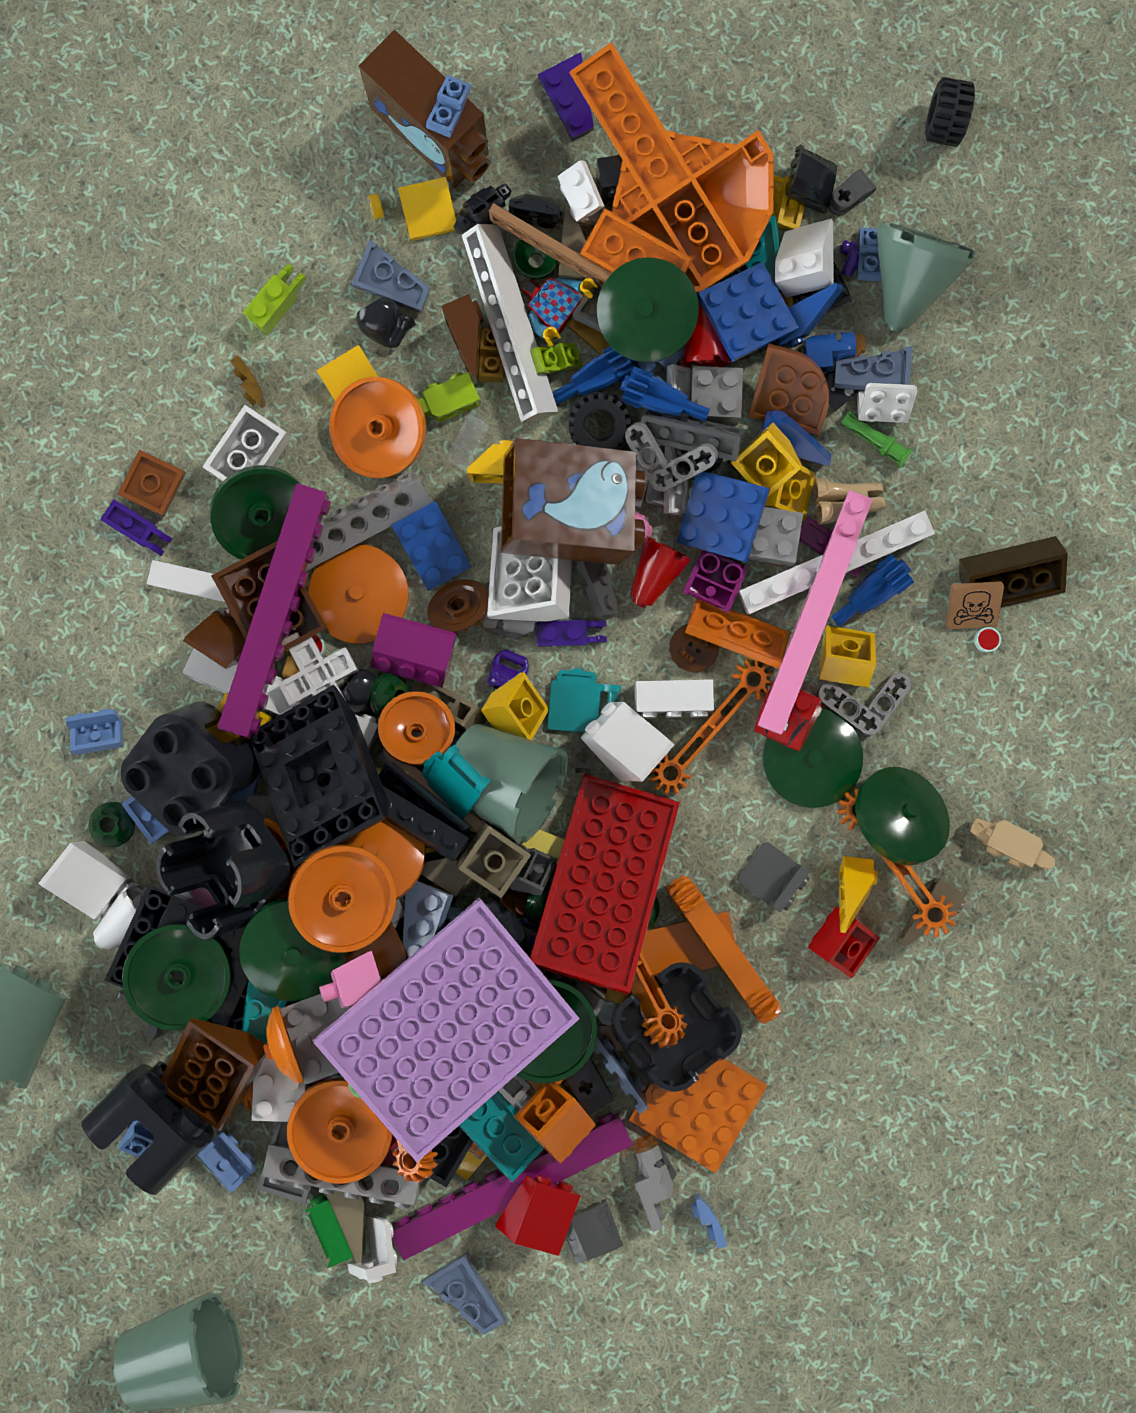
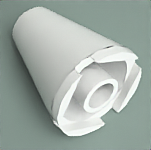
(117, 919)

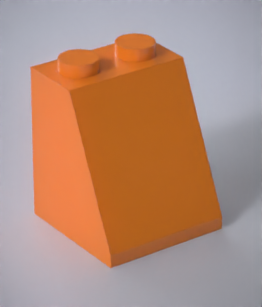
(555, 1120)

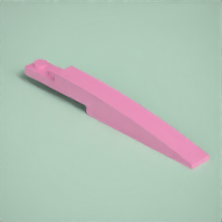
(815, 612)

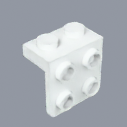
(581, 193)
(886, 402)
(382, 1253)

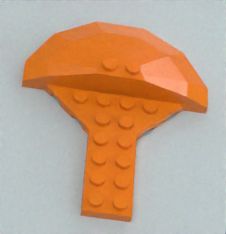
(679, 187)

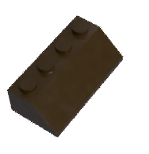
(1025, 570)

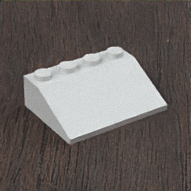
(527, 586)

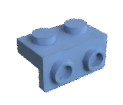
(95, 731)
(144, 820)
(227, 1161)

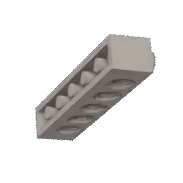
(370, 522)
(276, 1170)

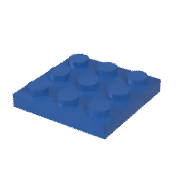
(747, 311)
(723, 515)

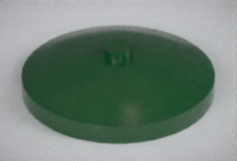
(647, 309)
(251, 508)
(822, 769)
(902, 816)
(281, 959)
(175, 977)
(572, 1048)

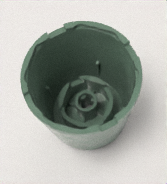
(521, 778)
(26, 1021)
(180, 1358)

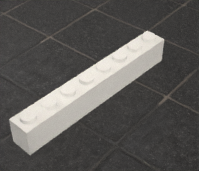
(508, 321)
(867, 550)
(213, 675)

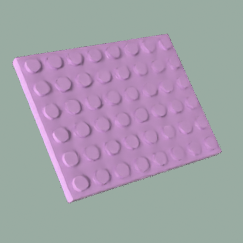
(446, 1030)

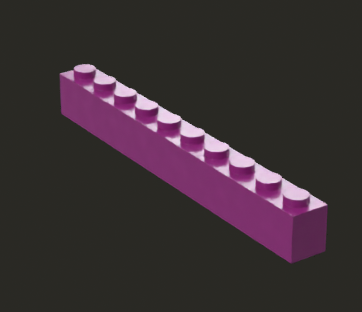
(274, 611)
(494, 1193)

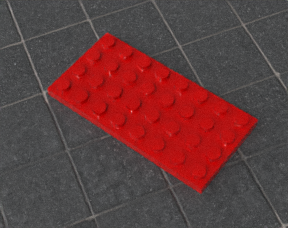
(605, 884)

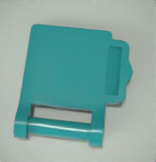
(577, 700)
(452, 783)

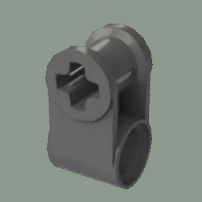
(852, 191)

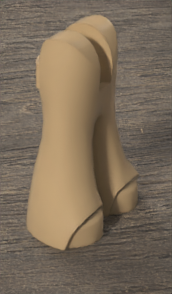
(827, 492)

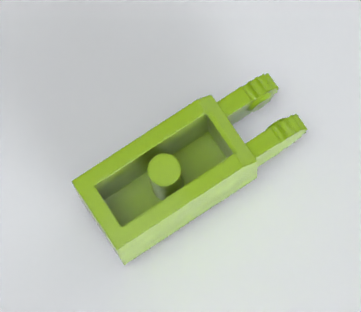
(274, 300)
(450, 397)

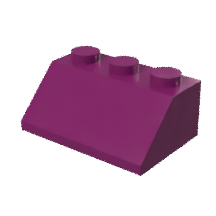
(413, 650)

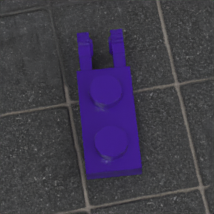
(133, 526)
(568, 633)

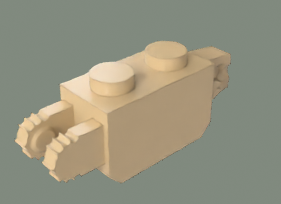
(1012, 842)

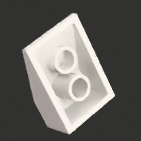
(805, 259)

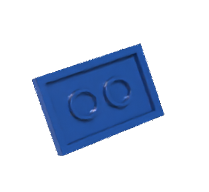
(431, 545)

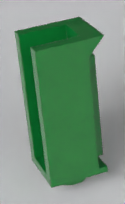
(328, 1230)

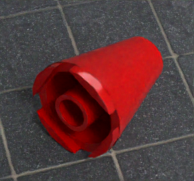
(704, 346)
(656, 571)

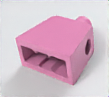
(352, 981)

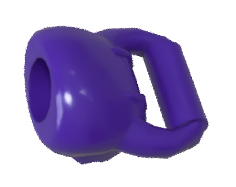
(502, 674)

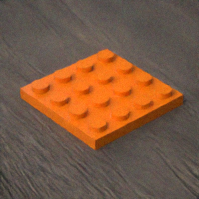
(706, 1115)

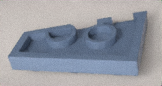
(883, 369)
(466, 1290)

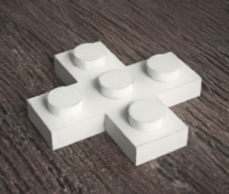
(315, 672)

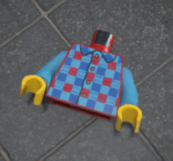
(554, 304)

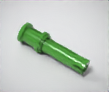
(886, 445)

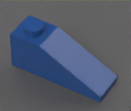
(809, 313)
(802, 442)

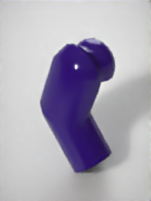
(852, 259)

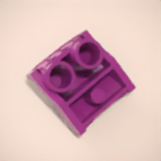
(716, 580)

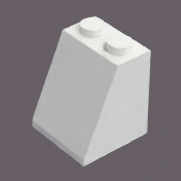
(626, 742)
(85, 879)

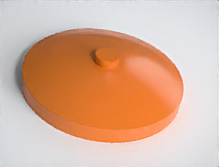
(377, 427)
(356, 591)
(397, 850)
(342, 898)
(336, 1134)

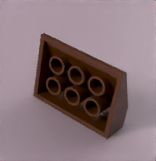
(241, 589)
(213, 1070)

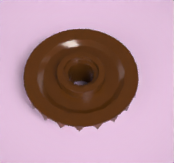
(458, 605)

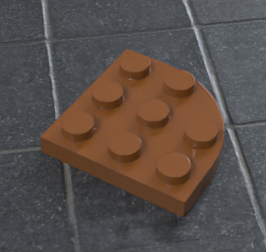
(791, 385)

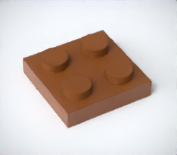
(151, 483)

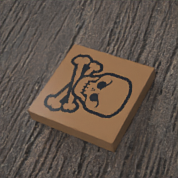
(974, 605)

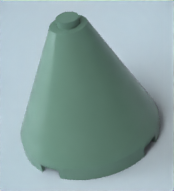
(915, 271)

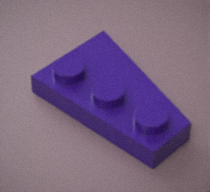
(567, 98)

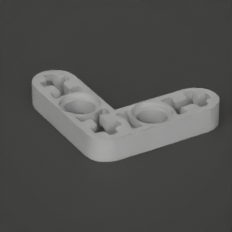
(661, 465)
(872, 709)

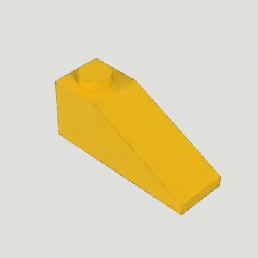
(855, 884)

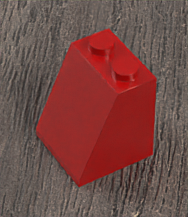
(539, 1214)

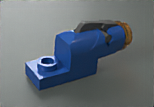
(833, 345)

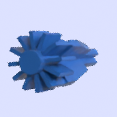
(596, 375)
(656, 395)
(878, 587)

